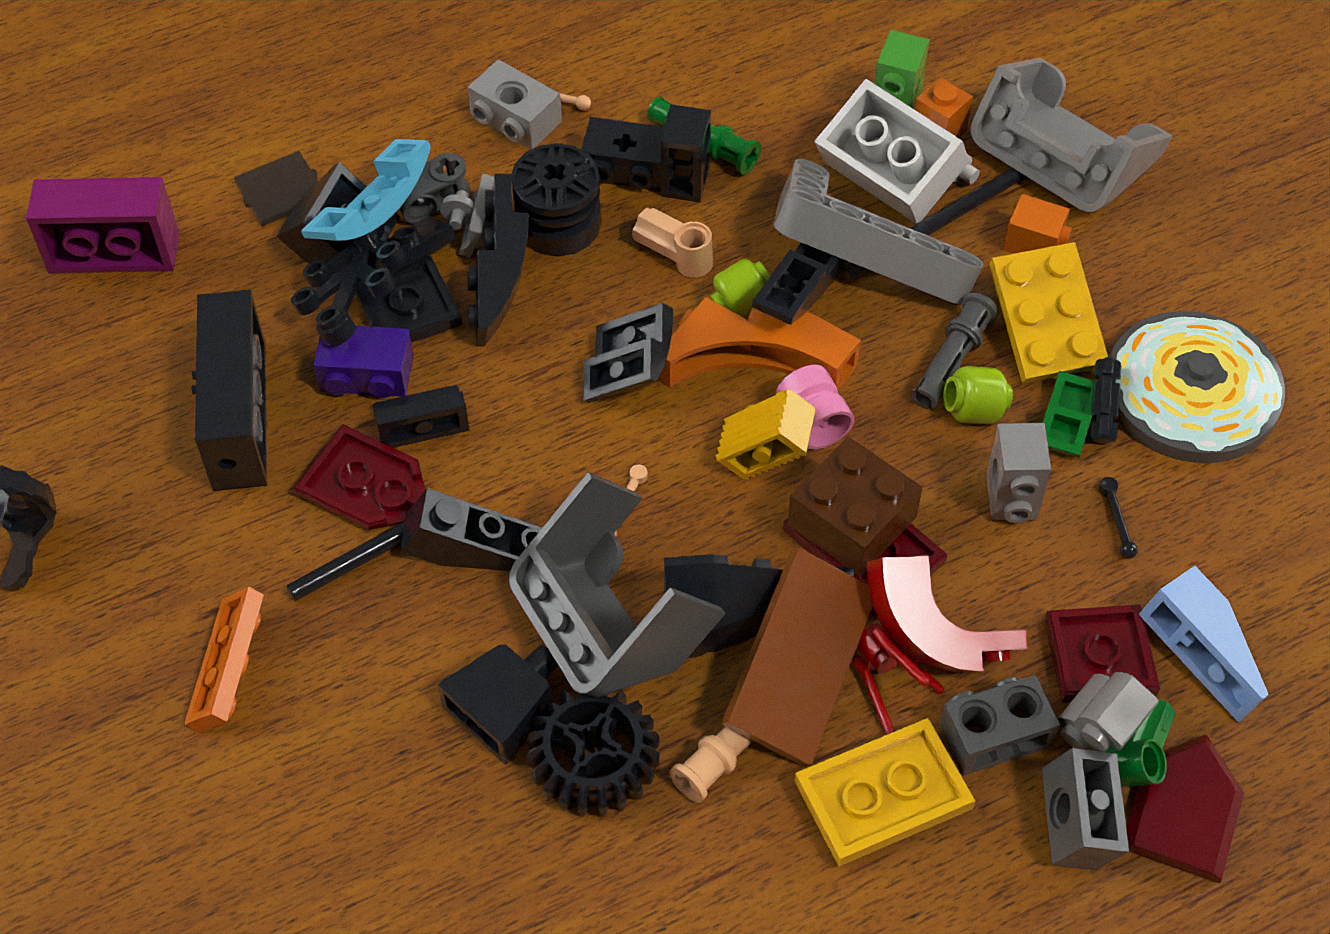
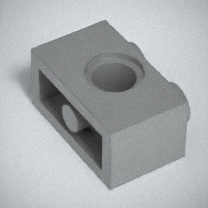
(515, 104)
(1018, 471)

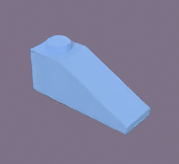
(1206, 637)

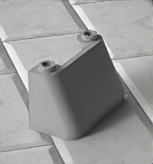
(1052, 146)

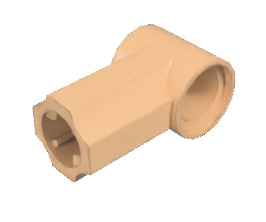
(684, 243)

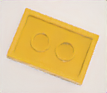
(1048, 312)
(884, 791)

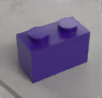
(368, 363)

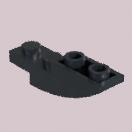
(499, 264)

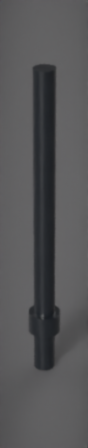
(951, 213)

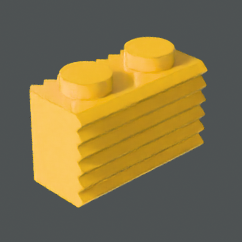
(766, 434)

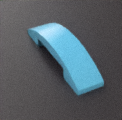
(398, 173)

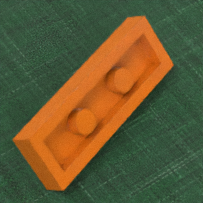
(225, 660)

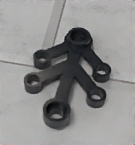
(334, 322)

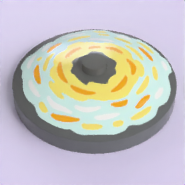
(1197, 387)

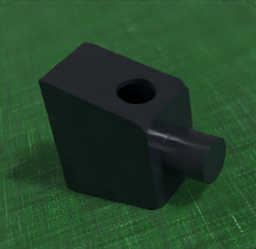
(500, 697)

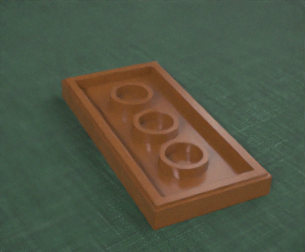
(799, 657)

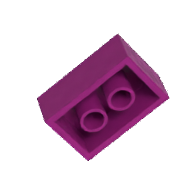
(103, 225)

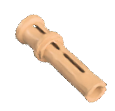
(713, 758)

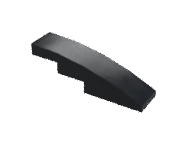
(798, 283)

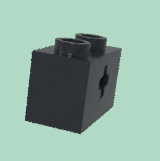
(625, 152)

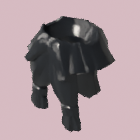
(28, 515)

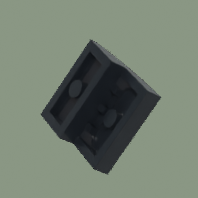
(628, 352)

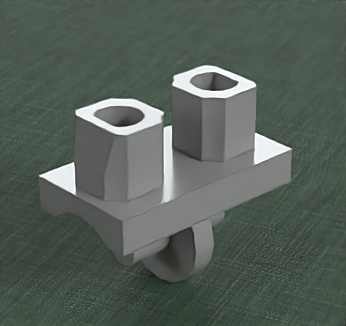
(462, 210)

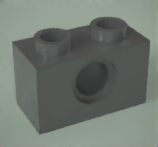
(1084, 809)

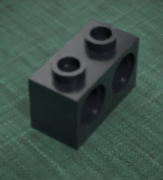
(685, 153)

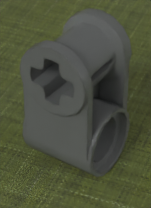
(435, 186)

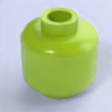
(739, 286)
(977, 395)

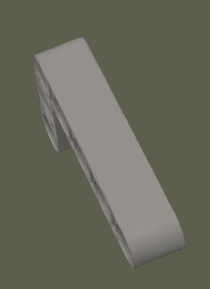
(870, 240)

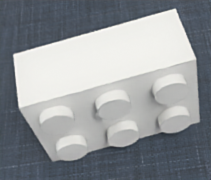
(892, 151)

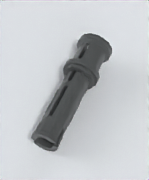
(962, 337)

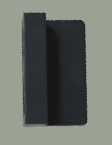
(421, 416)

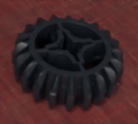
(566, 729)

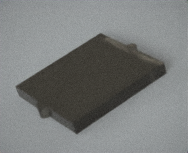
(276, 187)

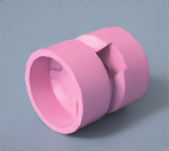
(832, 415)

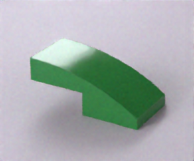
(1069, 414)

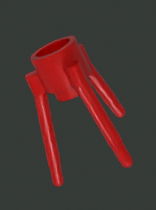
(881, 653)

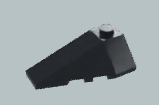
(737, 589)

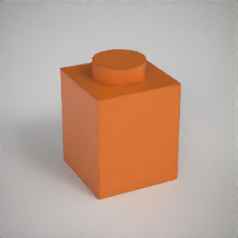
(946, 106)
(1037, 225)

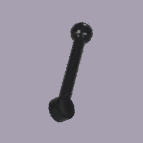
(1108, 488)

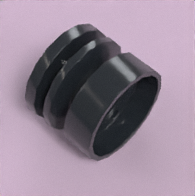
(562, 198)

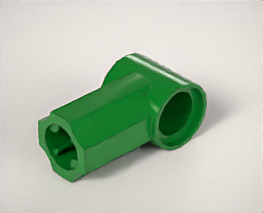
(1142, 757)

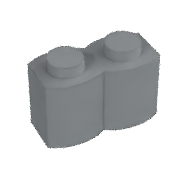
(1106, 712)

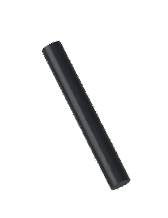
(346, 562)

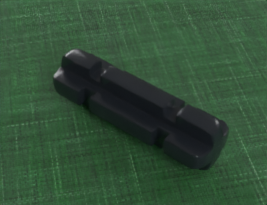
(1105, 400)

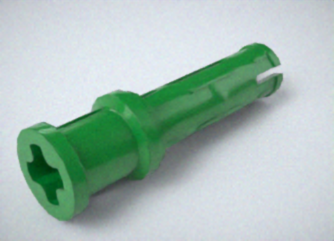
(724, 142)

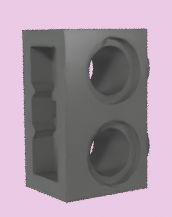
(1005, 734)

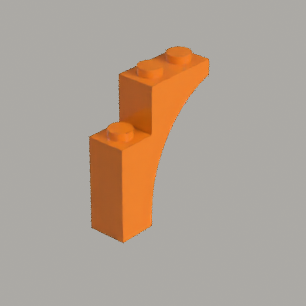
(721, 339)

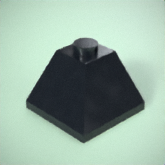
(334, 190)

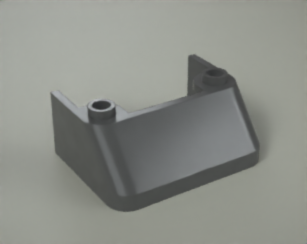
(568, 599)

